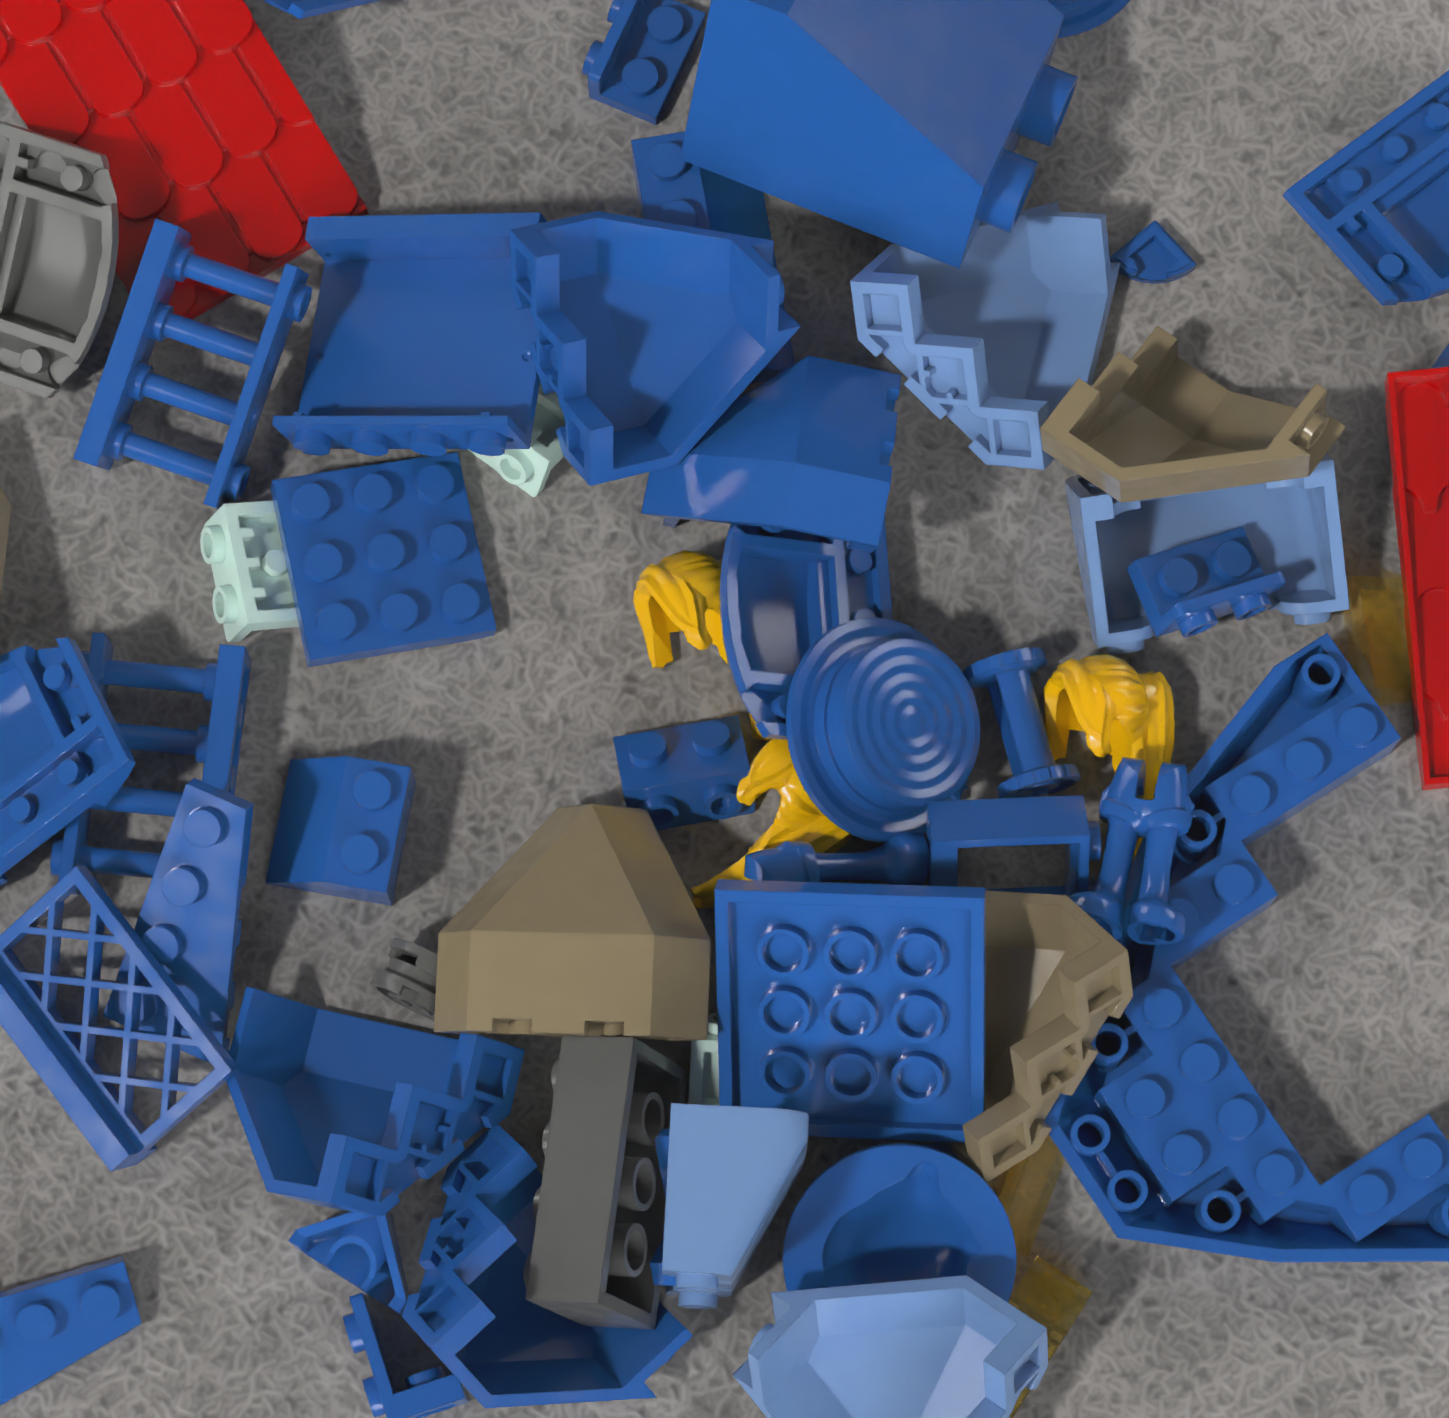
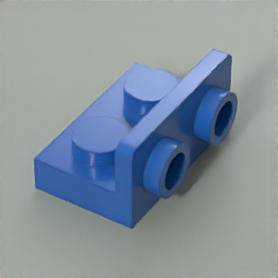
(642, 55)
(1201, 582)

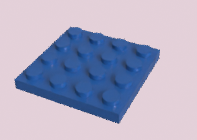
(853, 1005)

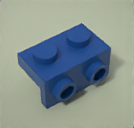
(684, 772)

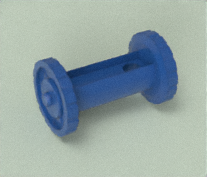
(1021, 723)

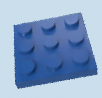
(382, 559)

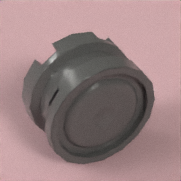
(409, 977)

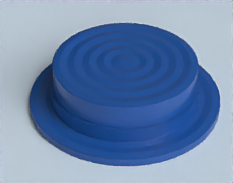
(880, 727)
(899, 1218)

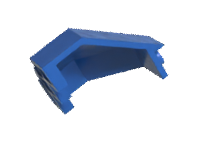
(644, 332)
(792, 456)
(356, 1105)
(476, 1304)

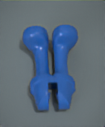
(1127, 819)
(896, 862)

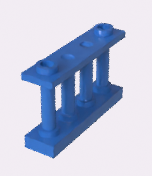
(151, 319)
(212, 744)

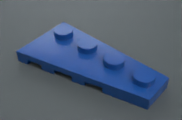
(194, 911)
(62, 1321)

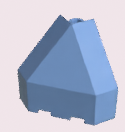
(1000, 332)
(894, 1352)

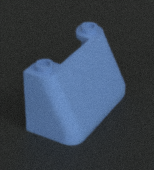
(1288, 523)
(724, 1191)

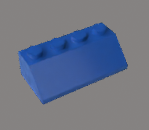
(699, 198)

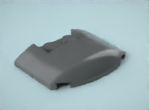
(53, 256)

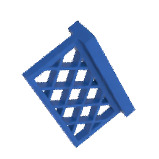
(68, 1063)

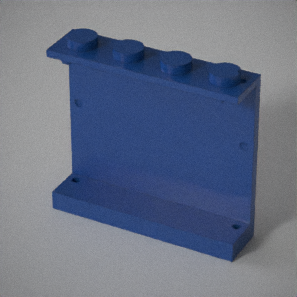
(416, 338)

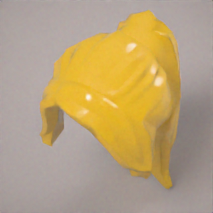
(684, 597)
(1116, 709)
(795, 820)

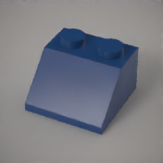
(342, 828)

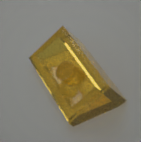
(1378, 637)
(1028, 1192)

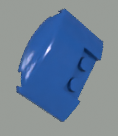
(1388, 200)
(782, 596)
(55, 746)

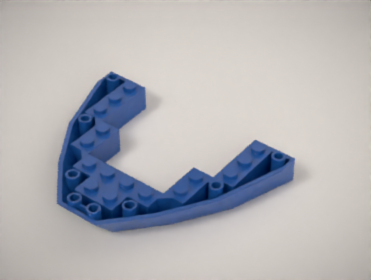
(1165, 1115)

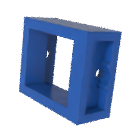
(1013, 823)

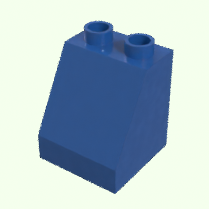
(882, 110)

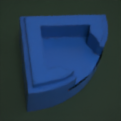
(1153, 257)

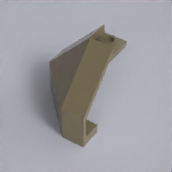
(1170, 430)
(579, 938)
(1047, 996)

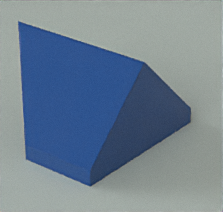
(360, 1251)

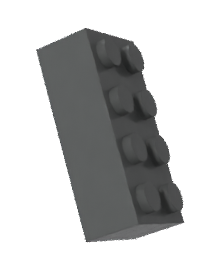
(602, 1183)

